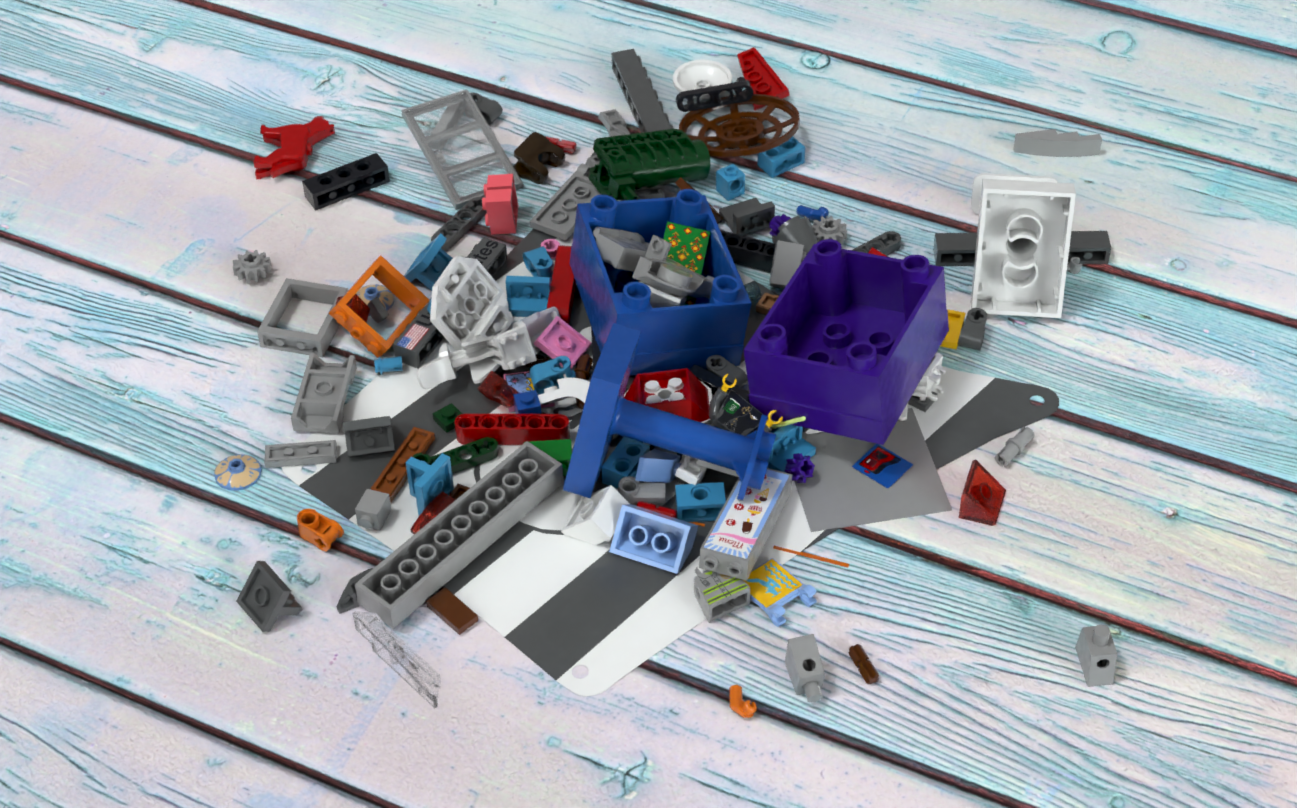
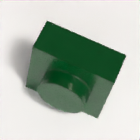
(446, 416)

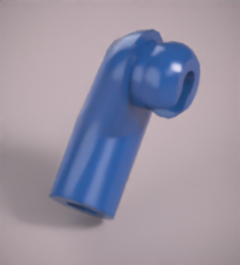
(812, 213)

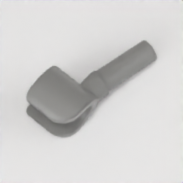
(1074, 266)

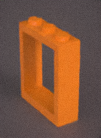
(399, 286)

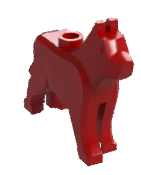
(295, 145)

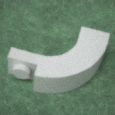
(567, 388)

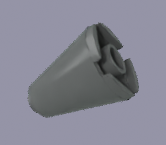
(797, 231)

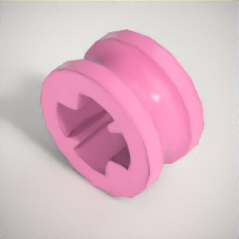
(551, 246)

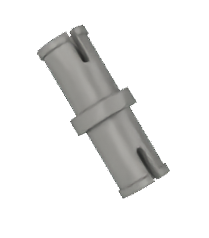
(1014, 446)

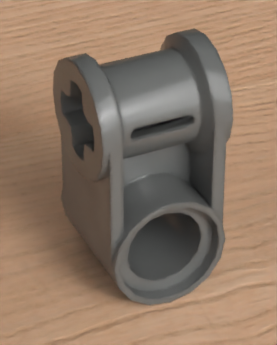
(489, 108)
(973, 329)
(720, 366)

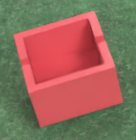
(501, 204)

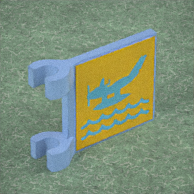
(774, 586)

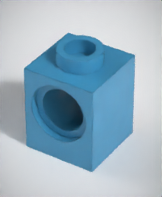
(730, 182)

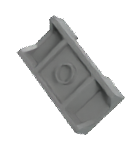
(323, 395)

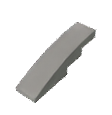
(1057, 145)

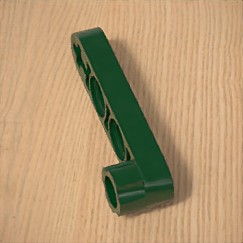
(459, 464)

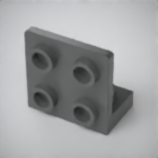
(748, 216)

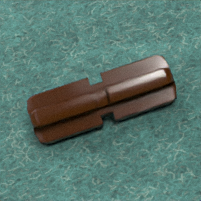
(865, 666)

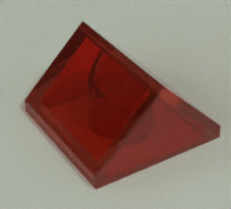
(981, 496)

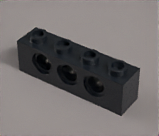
(346, 181)

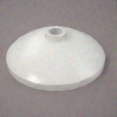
(701, 74)

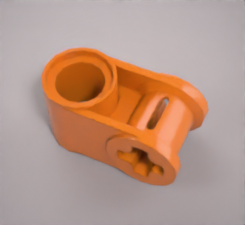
(318, 529)

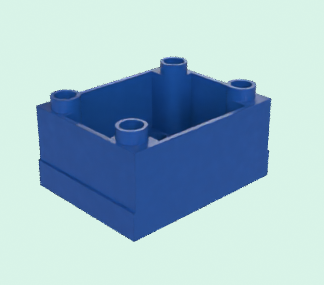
(669, 335)

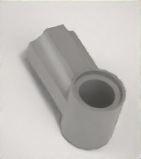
(638, 491)

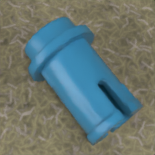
(388, 364)

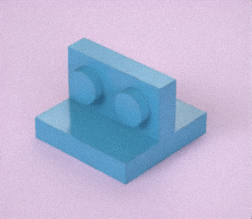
(429, 263)
(527, 294)
(786, 443)
(429, 480)

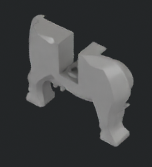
(650, 262)

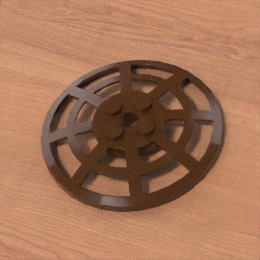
(742, 129)

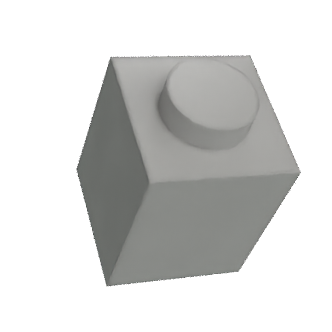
(373, 509)

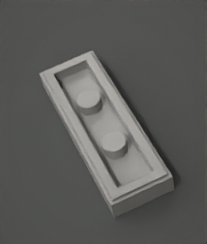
(300, 453)

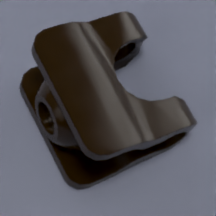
(534, 154)

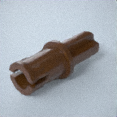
(583, 367)

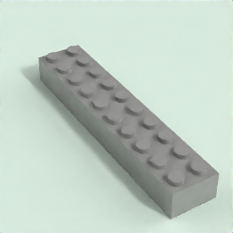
(458, 534)

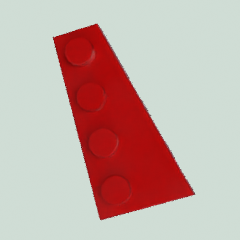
(761, 76)

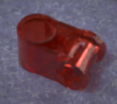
(497, 390)

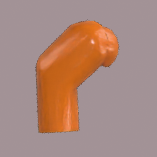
(740, 706)

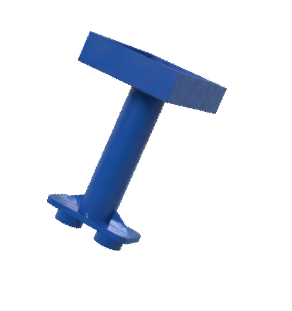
(609, 413)

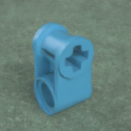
(538, 262)
(546, 374)

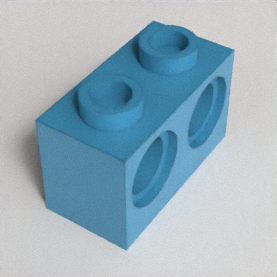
(782, 157)
(623, 461)

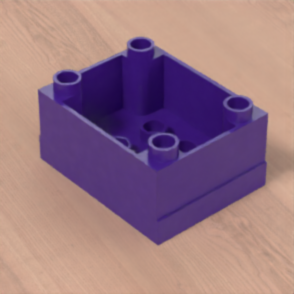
(848, 341)

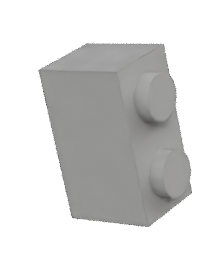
(785, 263)

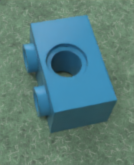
(699, 501)

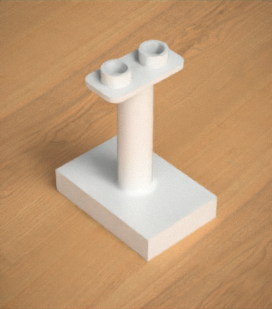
(1021, 244)

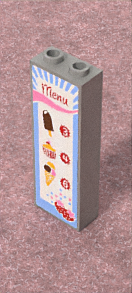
(745, 526)

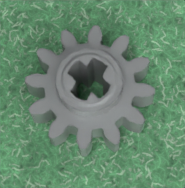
(830, 229)
(252, 266)

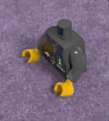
(734, 413)

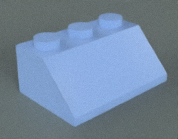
(653, 538)

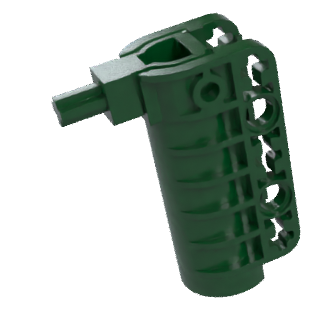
(647, 161)

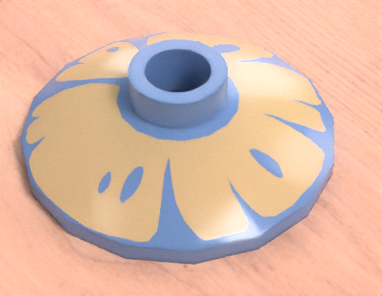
(370, 292)
(237, 472)

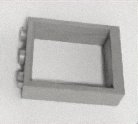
(296, 341)

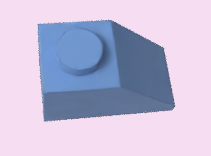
(658, 466)

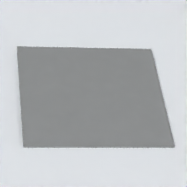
(847, 498)

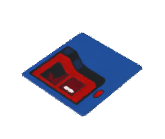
(882, 465)

